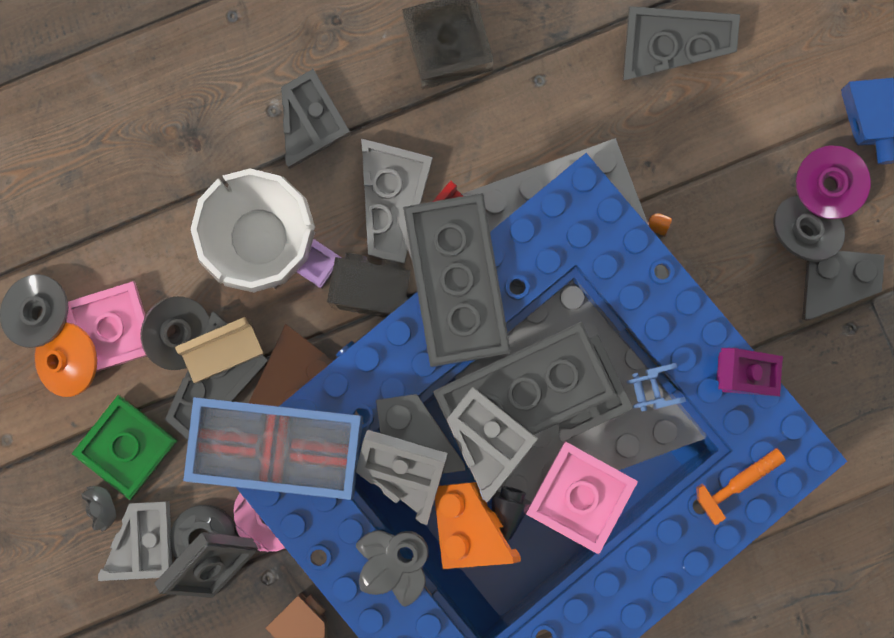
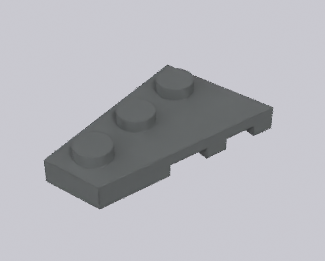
(675, 38)
(223, 386)

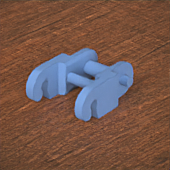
(652, 374)

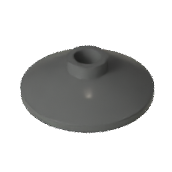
(822, 236)
(21, 310)
(189, 321)

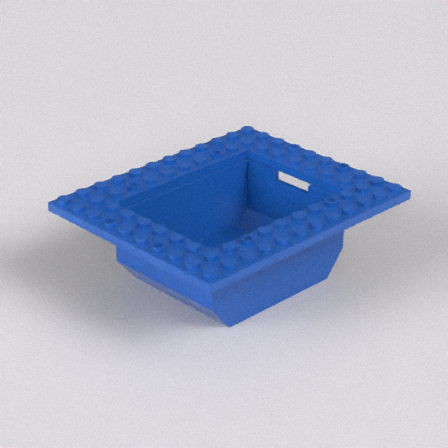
(659, 546)

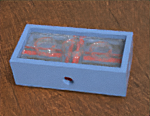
(273, 448)

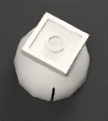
(252, 230)

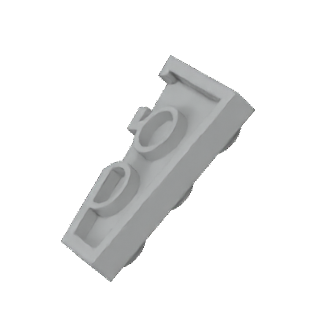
(390, 182)

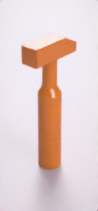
(737, 484)

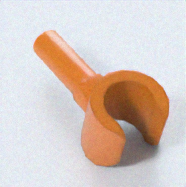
(659, 223)

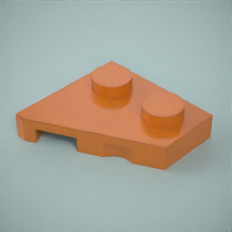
(469, 529)

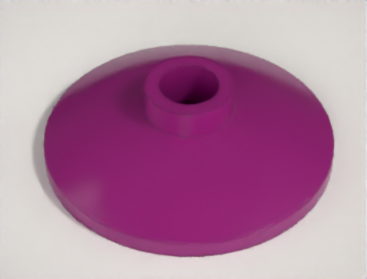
(845, 169)

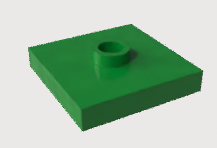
(124, 447)

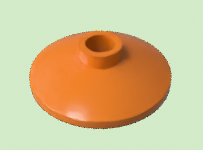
(76, 362)

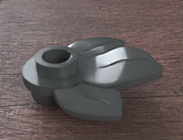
(389, 569)

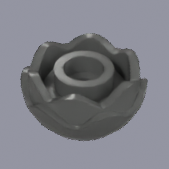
(99, 507)

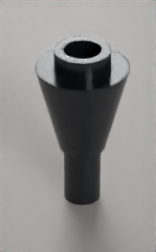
(510, 509)

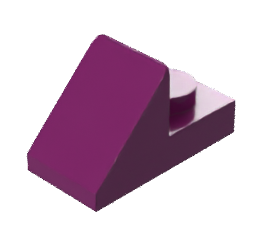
(749, 372)

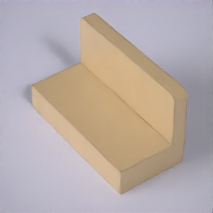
(220, 349)

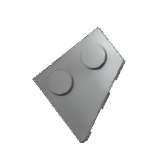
(489, 441)
(402, 471)
(141, 545)

